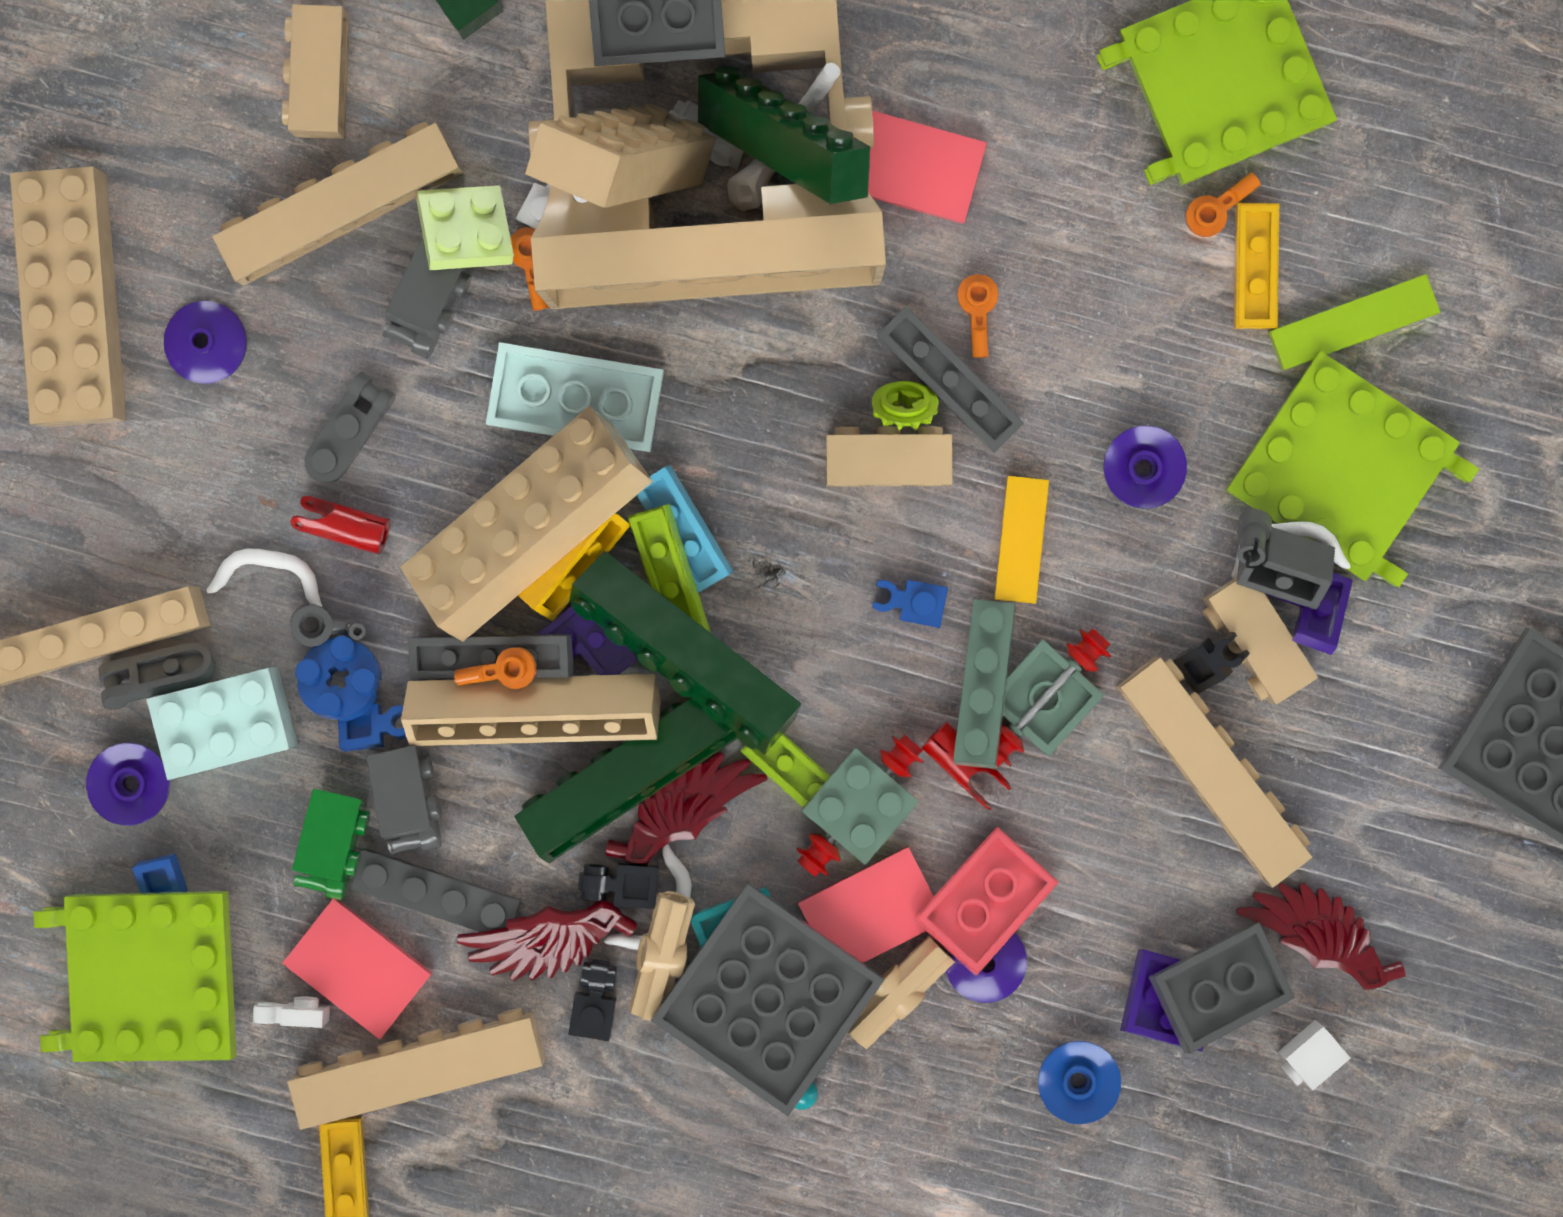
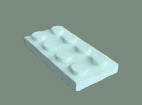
(548, 389)

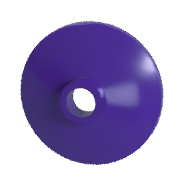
(225, 345)
(1166, 464)
(108, 787)
(995, 983)

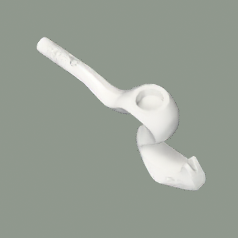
(745, 186)

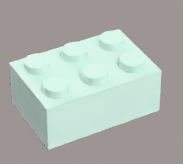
(222, 722)

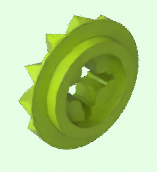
(917, 398)

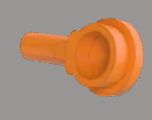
(1208, 214)
(523, 258)
(977, 298)
(513, 668)

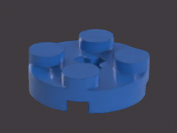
(317, 670)

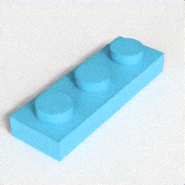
(702, 551)

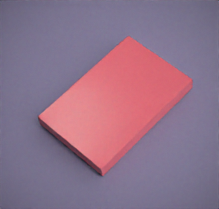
(923, 167)
(986, 901)
(872, 906)
(357, 968)

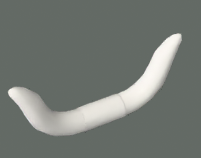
(1313, 531)
(269, 559)
(683, 886)

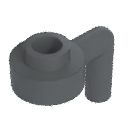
(325, 627)

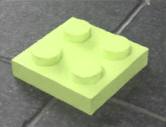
(464, 227)

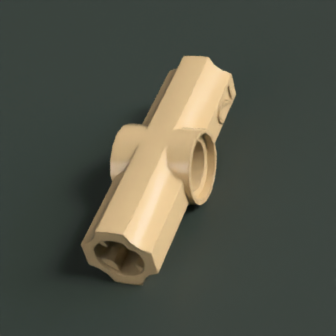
(661, 953)
(901, 991)

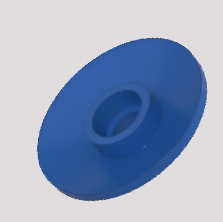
(1081, 1103)

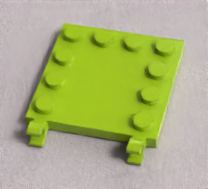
(1222, 82)
(1347, 462)
(146, 977)

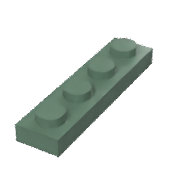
(984, 684)

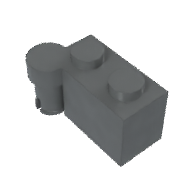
(424, 303)
(1282, 561)
(404, 799)

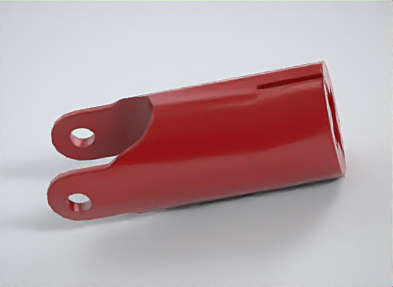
(344, 525)
(941, 749)

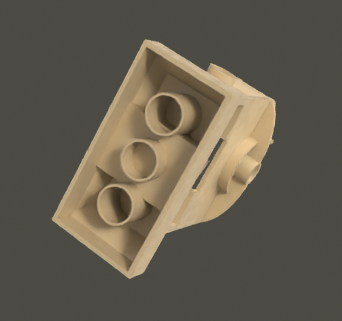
(617, 253)

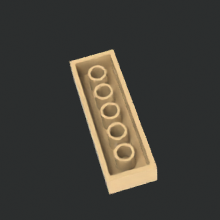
(621, 154)
(67, 297)
(525, 524)

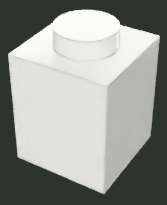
(1312, 1056)

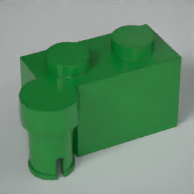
(329, 843)

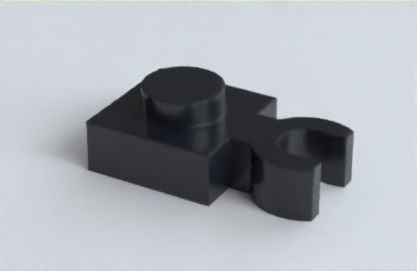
(1209, 663)

